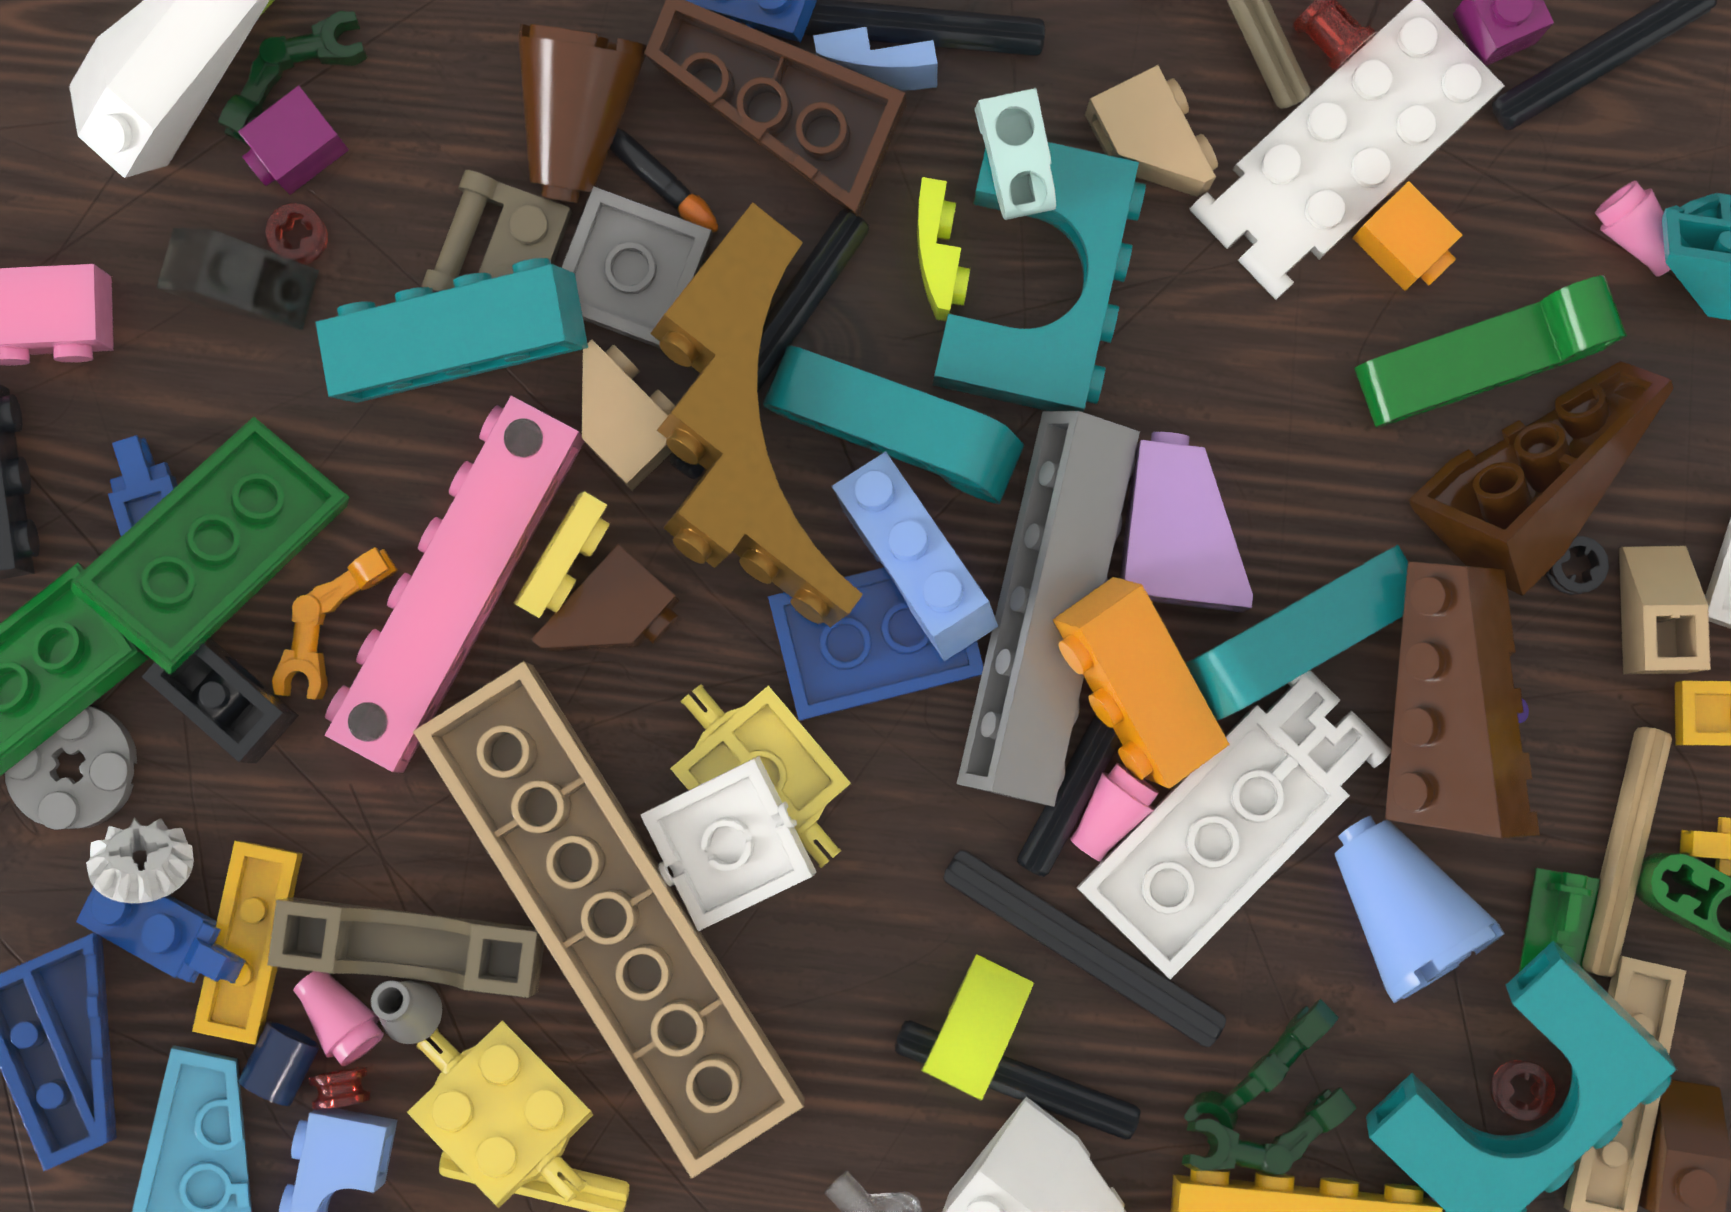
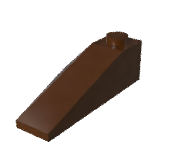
(1540, 484)

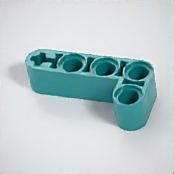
(910, 425)
(1302, 634)

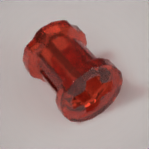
(1333, 31)

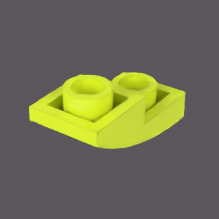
(941, 275)
(978, 1027)

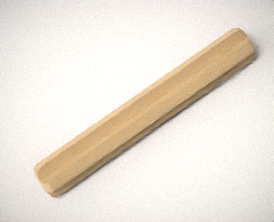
(1626, 849)

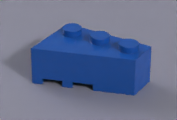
(59, 1050)

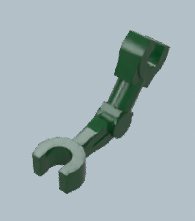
(280, 54)
(1269, 1070)
(1228, 1150)

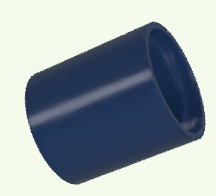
(279, 1063)

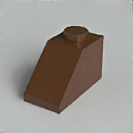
(611, 609)
(1688, 1152)

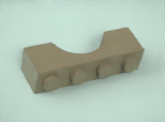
(406, 945)

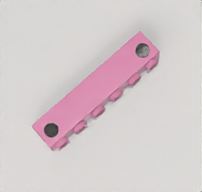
(454, 585)

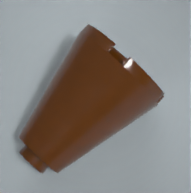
(573, 103)

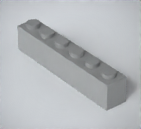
(1055, 560)

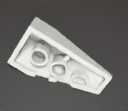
(154, 77)
(1033, 1168)

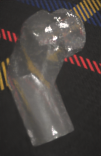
(852, 1197)

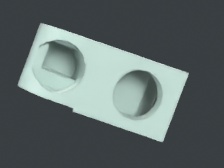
(1017, 153)

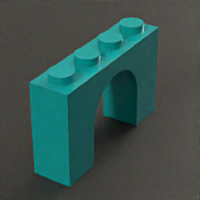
(1055, 362)
(1612, 1072)

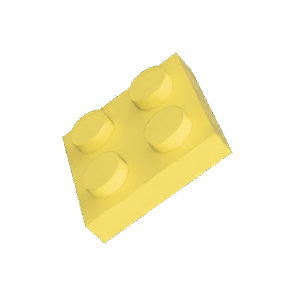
(577, 533)

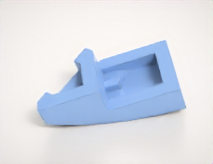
(901, 66)

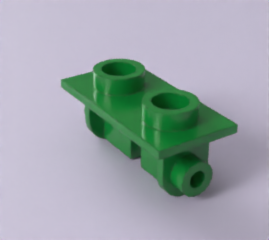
(1559, 912)

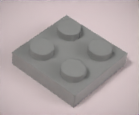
(632, 263)

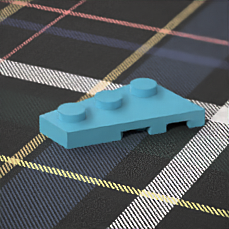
(197, 1139)

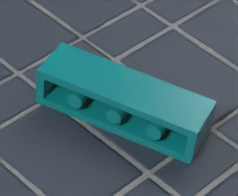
(451, 332)

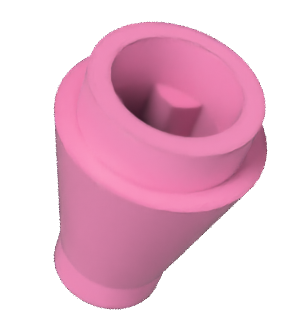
(1635, 223)
(1113, 811)
(338, 1018)

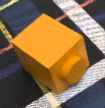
(1409, 238)

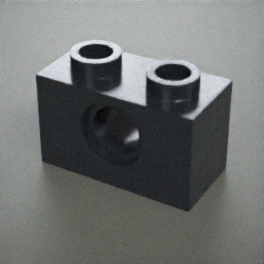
(225, 701)

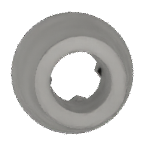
(416, 1017)

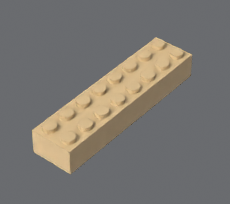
(610, 918)

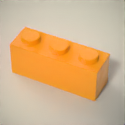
(1139, 683)

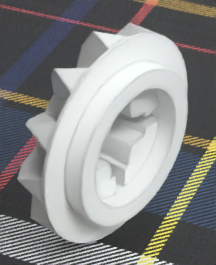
(116, 874)

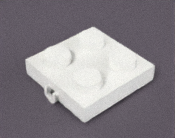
(728, 844)

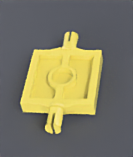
(790, 755)
(501, 1114)

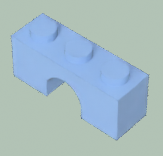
(915, 556)
(337, 1153)

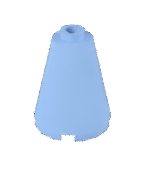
(1409, 908)

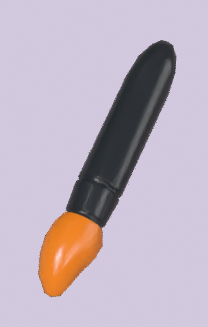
(662, 181)

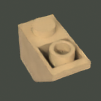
(1148, 125)
(620, 417)
(1662, 612)

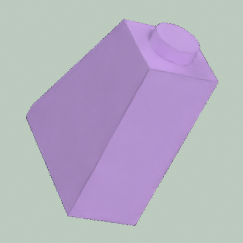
(1179, 529)

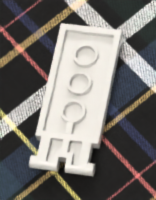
(1349, 145)
(1231, 824)

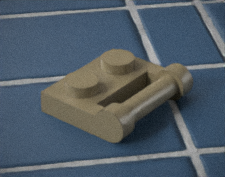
(525, 230)

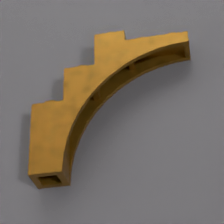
(717, 424)

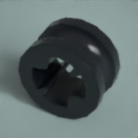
(1591, 577)

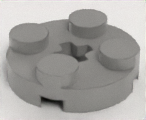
(105, 772)

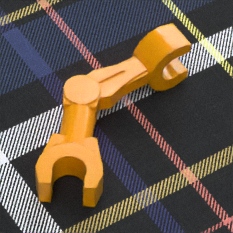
(309, 614)

